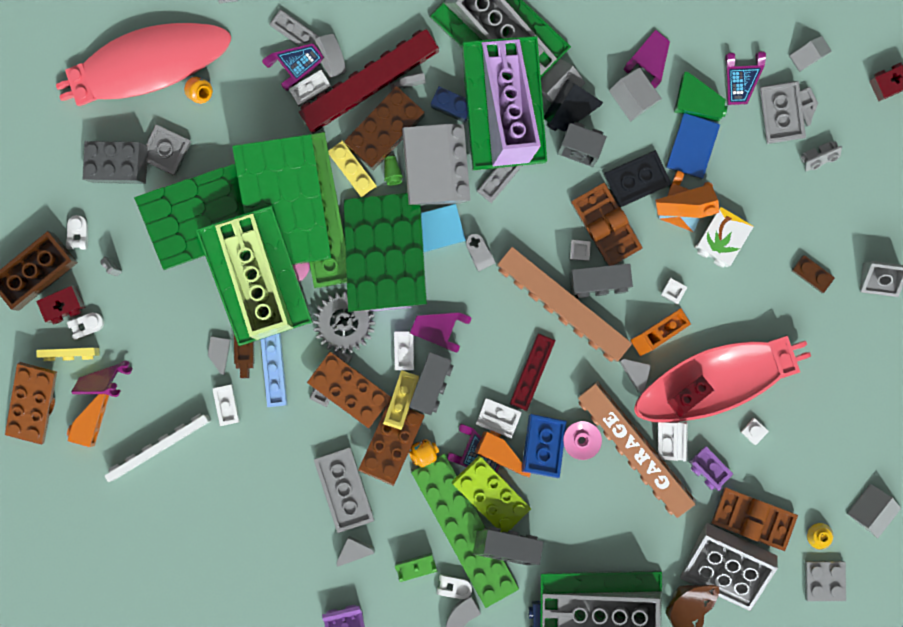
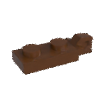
(244, 358)

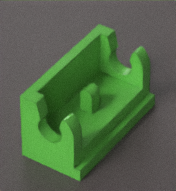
(416, 567)

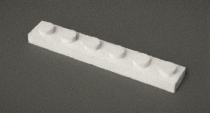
(150, 451)

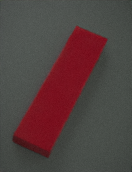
(532, 372)

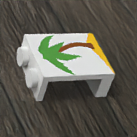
(724, 238)

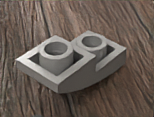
(333, 58)

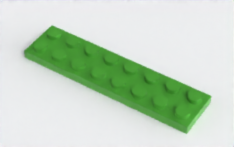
(329, 271)
(460, 524)

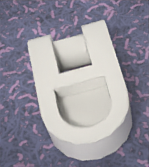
(77, 226)
(92, 322)
(461, 587)

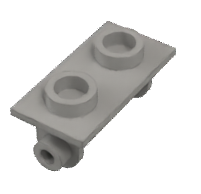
(829, 153)

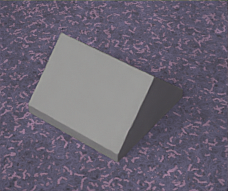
(556, 77)
(634, 94)
(882, 278)
(874, 510)

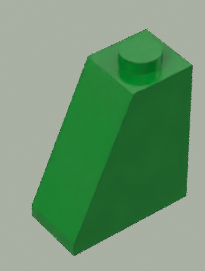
(699, 99)

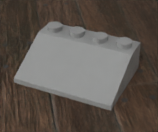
(436, 164)
(732, 564)

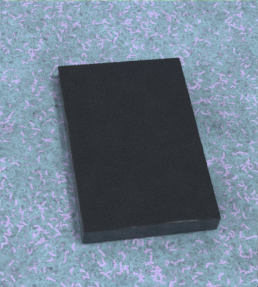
(637, 179)

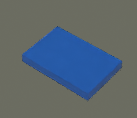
(693, 146)
(544, 446)

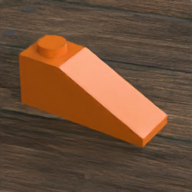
(691, 203)
(660, 332)
(87, 425)
(498, 451)

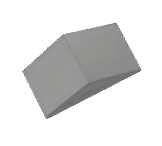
(810, 53)
(637, 373)
(353, 551)

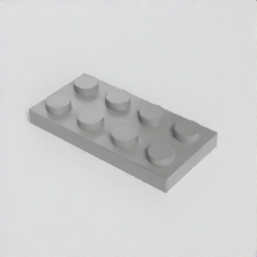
(344, 490)

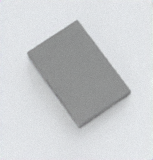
(782, 112)

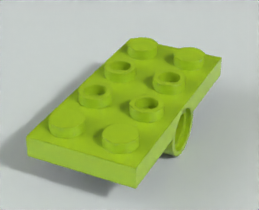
(491, 495)

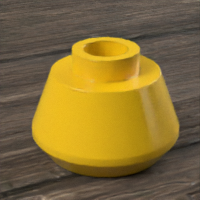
(820, 536)

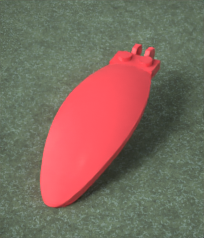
(145, 61)
(733, 370)

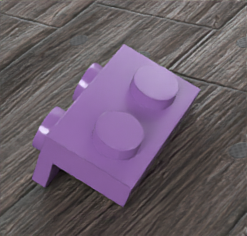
(710, 468)
(349, 617)

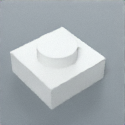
(580, 250)
(673, 291)
(754, 431)

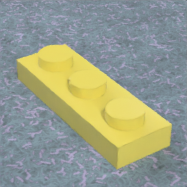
(352, 169)
(68, 354)
(401, 400)

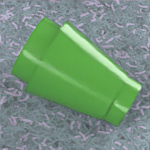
(392, 172)

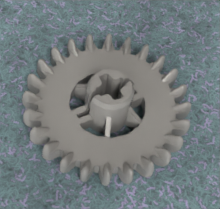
(327, 331)

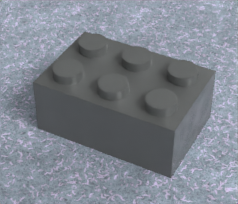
(582, 144)
(115, 162)
(601, 280)
(431, 384)
(508, 546)

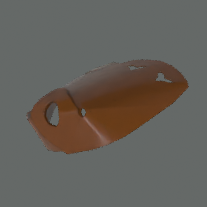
(688, 604)

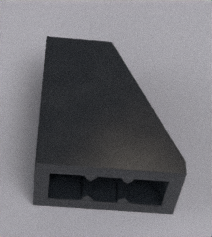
(570, 106)

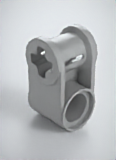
(480, 256)

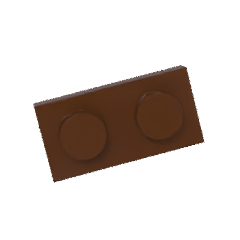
(813, 274)

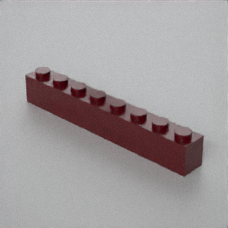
(368, 81)

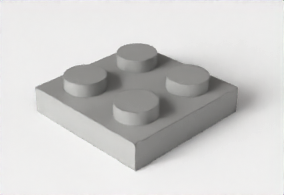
(166, 149)
(825, 581)

